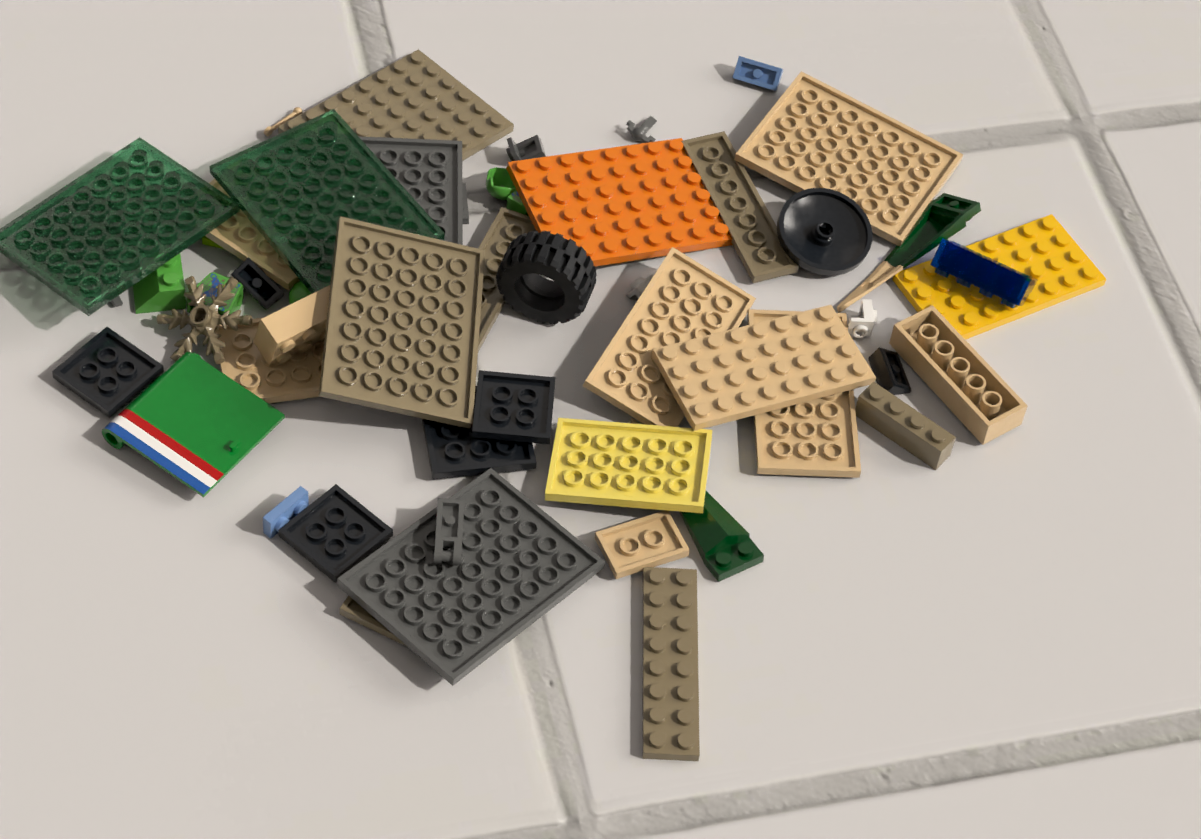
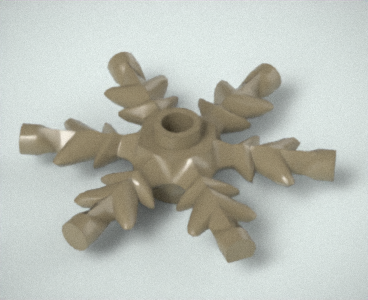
(204, 319)

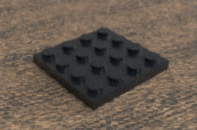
(458, 454)

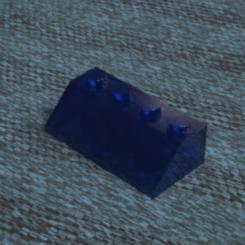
(982, 272)

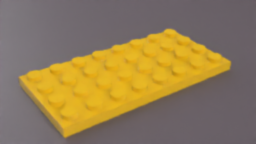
(1036, 249)

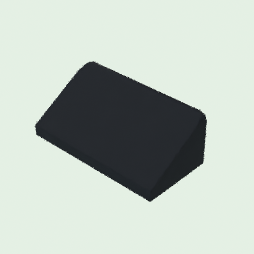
(257, 284)
(889, 371)

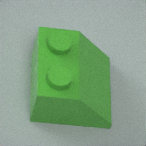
(161, 289)

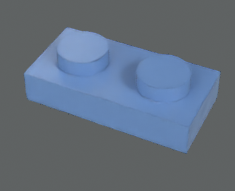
(757, 73)
(285, 511)

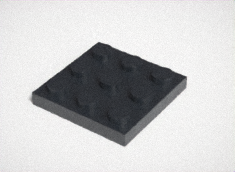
(108, 371)
(513, 407)
(335, 532)

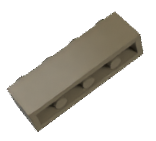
(904, 425)

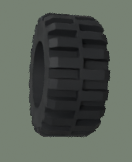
(556, 259)

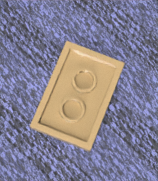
(641, 544)

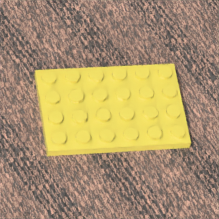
(629, 465)

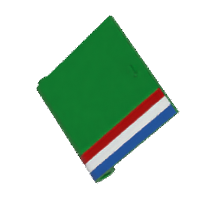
(193, 423)

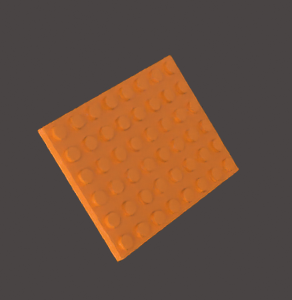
(621, 201)

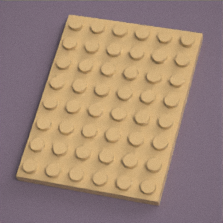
(843, 145)

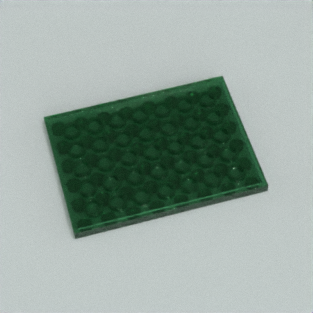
(308, 179)
(114, 225)

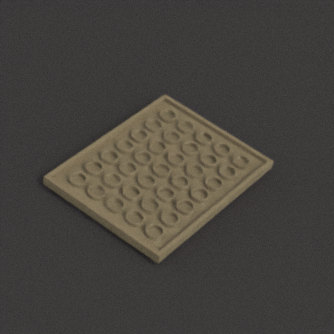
(414, 102)
(403, 323)

